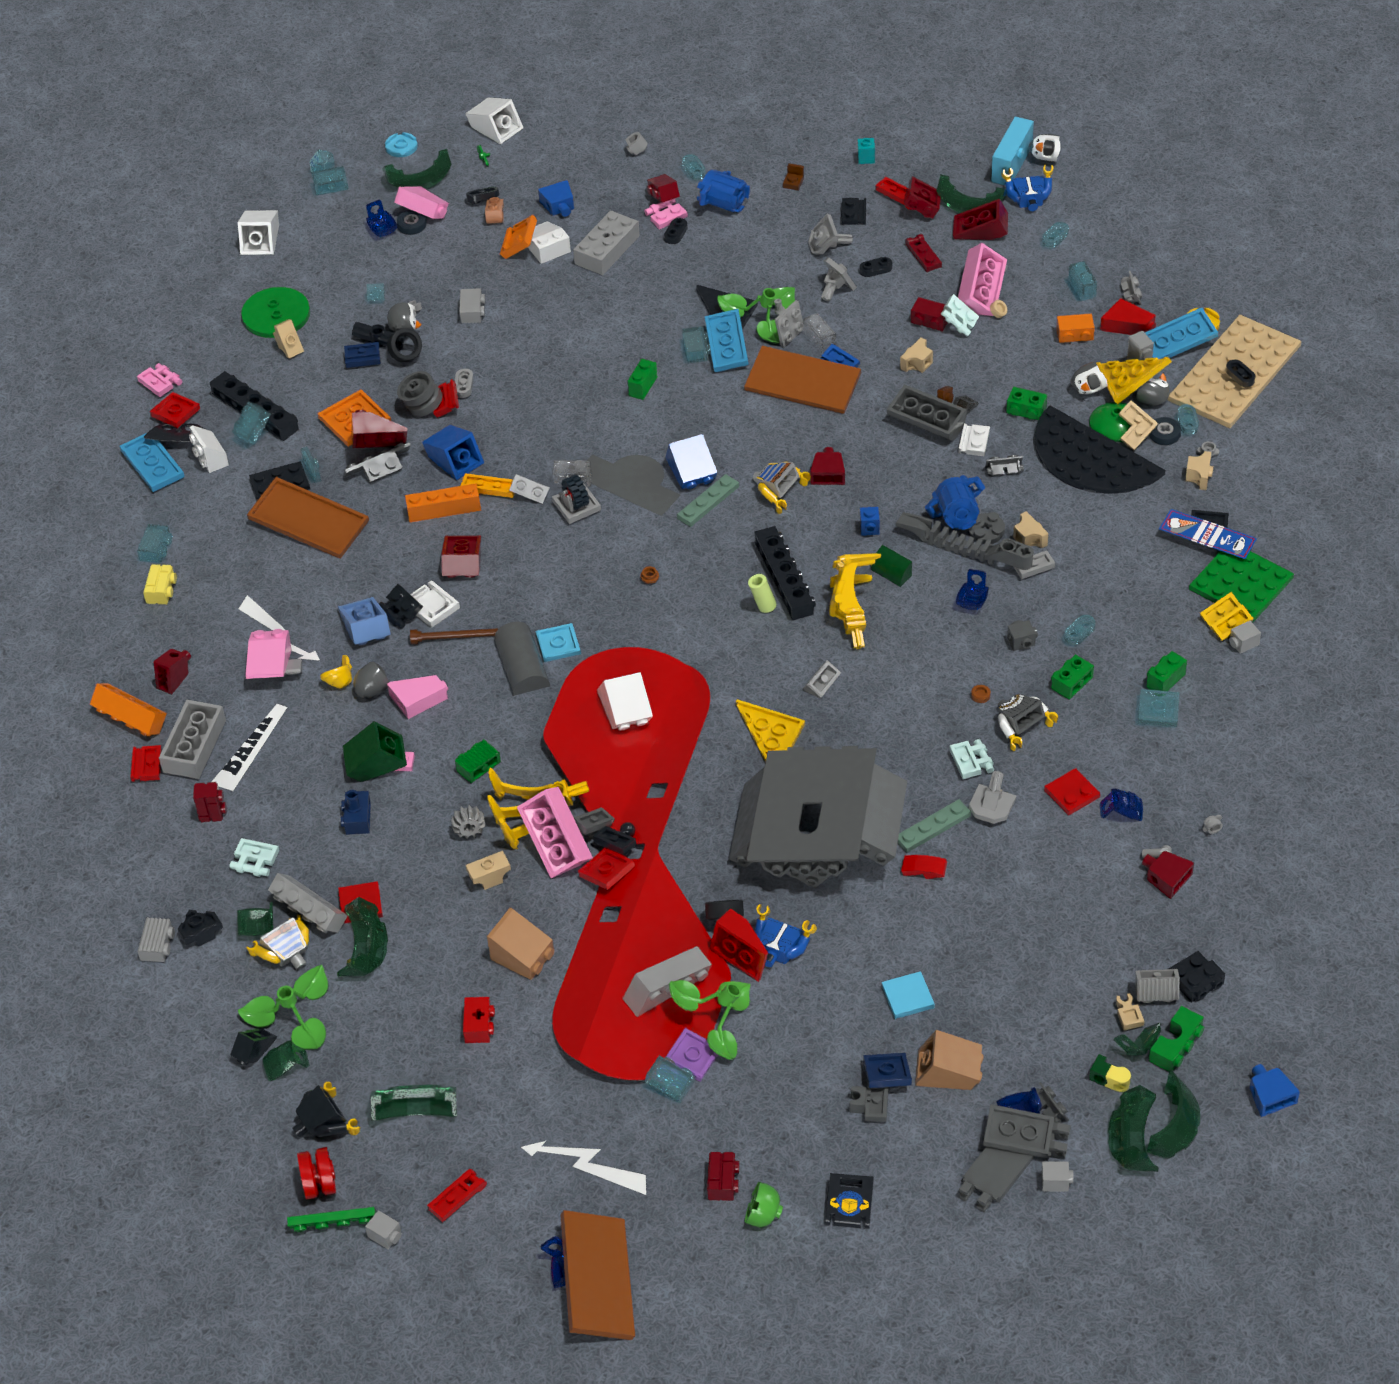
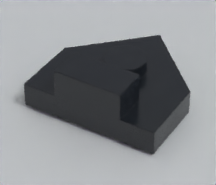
(199, 927)

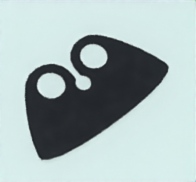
(159, 433)

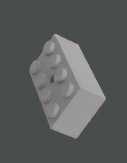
(606, 242)
(192, 739)

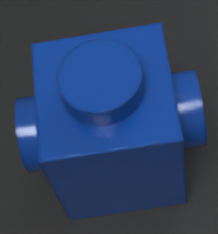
(869, 521)

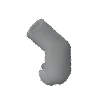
(1156, 852)

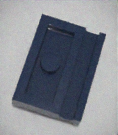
(362, 355)

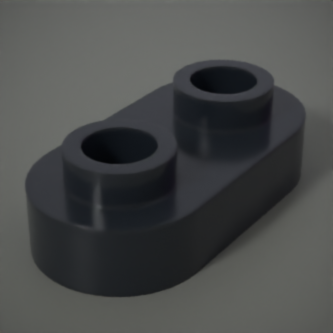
(482, 194)
(675, 231)
(876, 267)
(1240, 373)

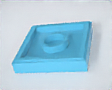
(558, 642)
(908, 995)

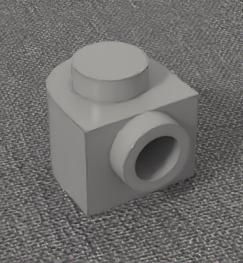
(636, 143)

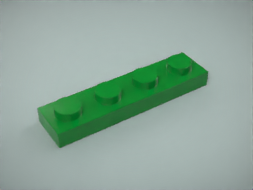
(322, 1220)

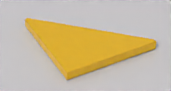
(1128, 376)
(770, 728)

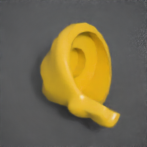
(340, 676)

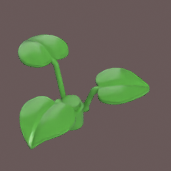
(765, 329)
(312, 985)
(729, 995)

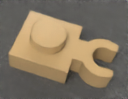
(1129, 1014)

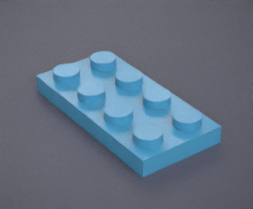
(1182, 334)
(726, 340)
(152, 462)

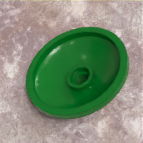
(1108, 422)

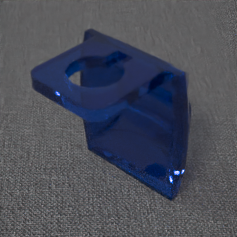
(382, 222)
(973, 595)
(1124, 803)
(1022, 1101)
(557, 1261)

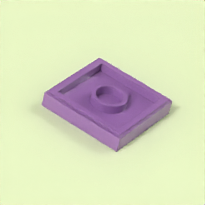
(693, 1053)

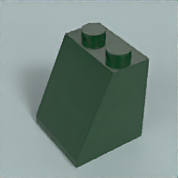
(374, 752)

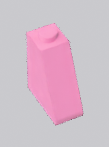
(421, 201)
(417, 694)

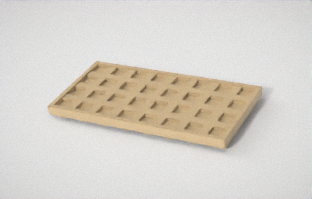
(1214, 391)

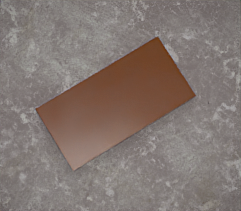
(803, 379)
(308, 517)
(597, 1275)

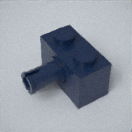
(356, 812)

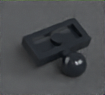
(615, 840)

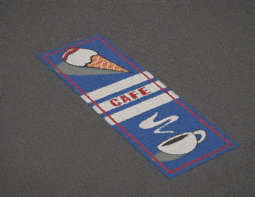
(1208, 533)

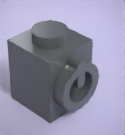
(1021, 635)

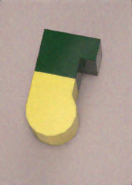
(1110, 1076)

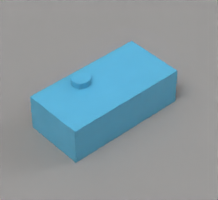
(1012, 149)

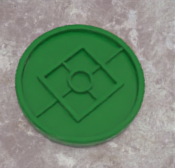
(273, 307)

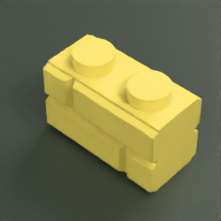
(159, 584)

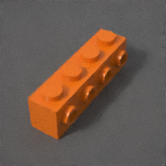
(443, 502)
(128, 709)

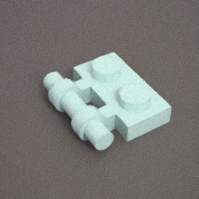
(959, 315)
(966, 761)
(255, 852)

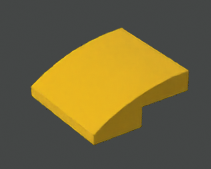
(1225, 615)

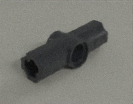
(375, 334)

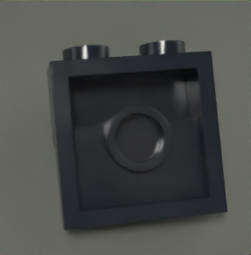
(1198, 976)

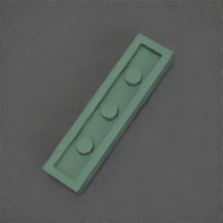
(708, 500)
(933, 825)

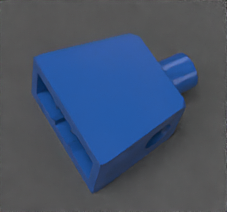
(557, 198)
(1272, 1090)

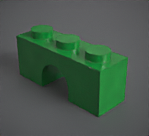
(1169, 1052)

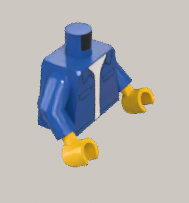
(1029, 190)
(780, 939)

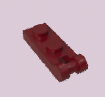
(923, 253)

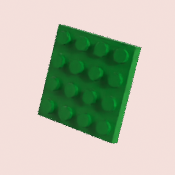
(1251, 580)

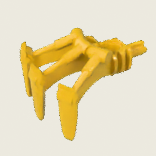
(843, 599)
(500, 813)

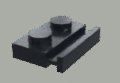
(853, 211)

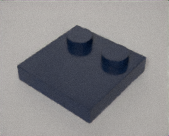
(887, 1070)

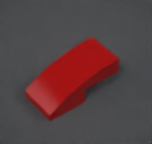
(929, 866)

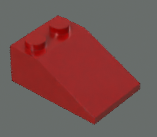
(739, 944)

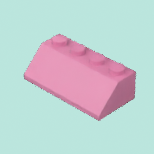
(982, 279)
(554, 832)

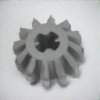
(468, 821)

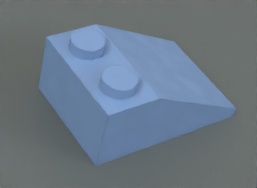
(364, 621)

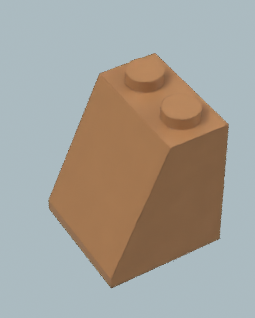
(519, 945)
(949, 1062)

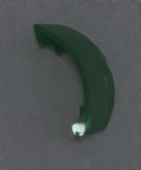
(423, 179)
(961, 202)
(369, 939)
(413, 1100)
(1183, 1126)
(1128, 1129)

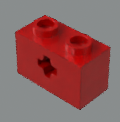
(477, 1019)

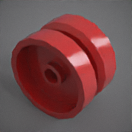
(316, 1173)

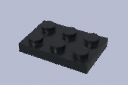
(291, 473)

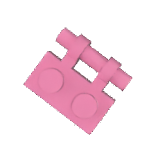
(663, 218)
(155, 380)

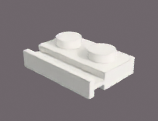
(974, 439)

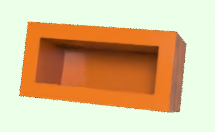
(1075, 328)

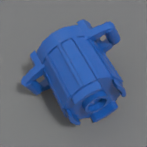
(723, 191)
(956, 501)

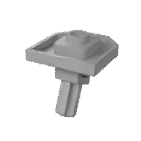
(825, 236)
(835, 279)
(991, 802)

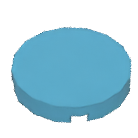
(406, 146)

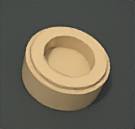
(998, 308)

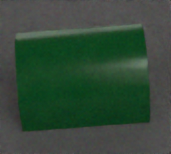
(892, 566)

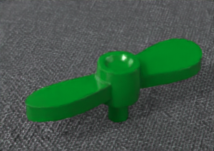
(483, 155)

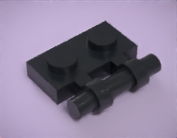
(405, 602)

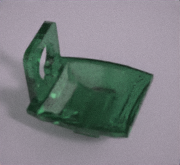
(255, 921)
(1142, 1043)
(282, 1059)

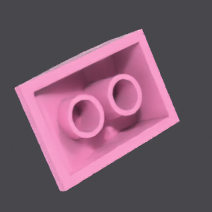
(268, 653)

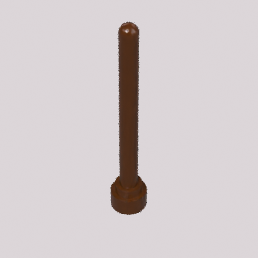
(417, 636)

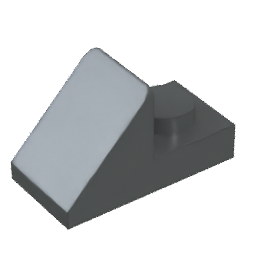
(593, 821)

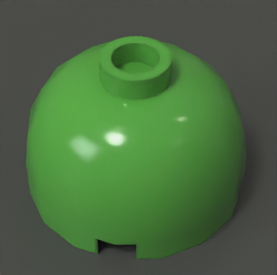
(763, 1206)

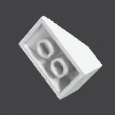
(549, 242)

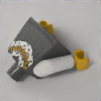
(1020, 714)

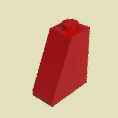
(1127, 319)

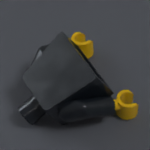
(321, 1114)

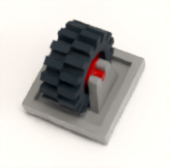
(575, 500)

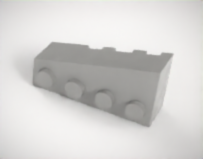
(652, 984)

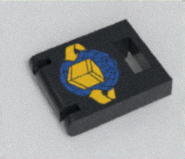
(849, 1203)

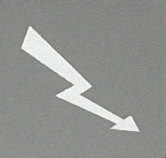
(255, 611)
(624, 1178)

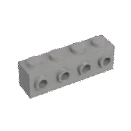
(308, 903)

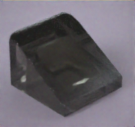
(966, 403)

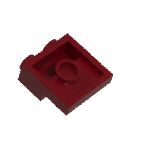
(922, 198)

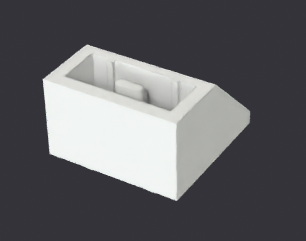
(208, 449)

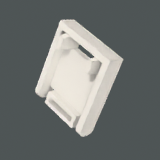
(434, 602)

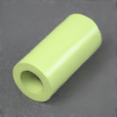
(762, 593)

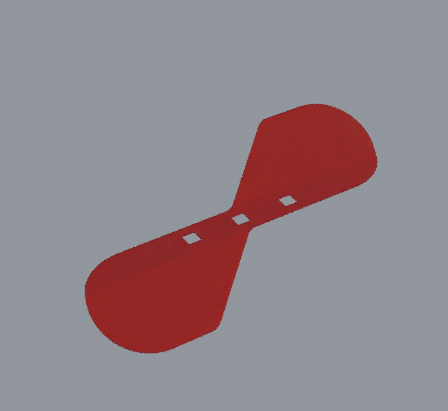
(655, 915)

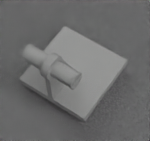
(789, 321)

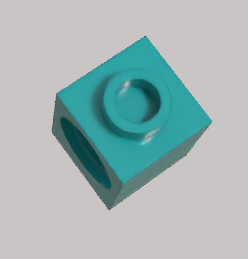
(866, 151)

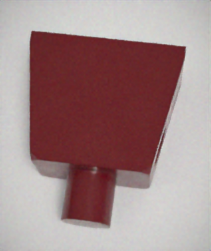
(828, 468)
(171, 670)
(1168, 872)

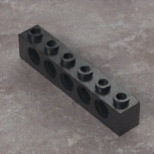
(237, 394)
(784, 573)

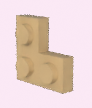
(1140, 424)

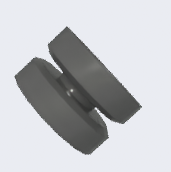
(419, 393)

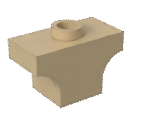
(288, 339)
(917, 357)
(1199, 470)
(1030, 532)
(489, 870)

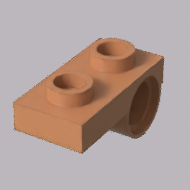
(494, 210)

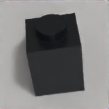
(251, 1045)

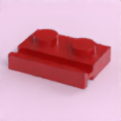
(449, 399)
(146, 763)

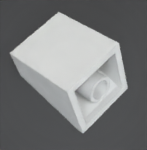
(495, 119)
(258, 232)
(625, 701)

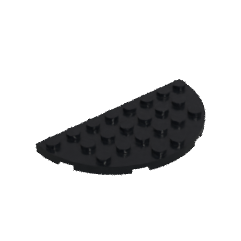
(1089, 458)

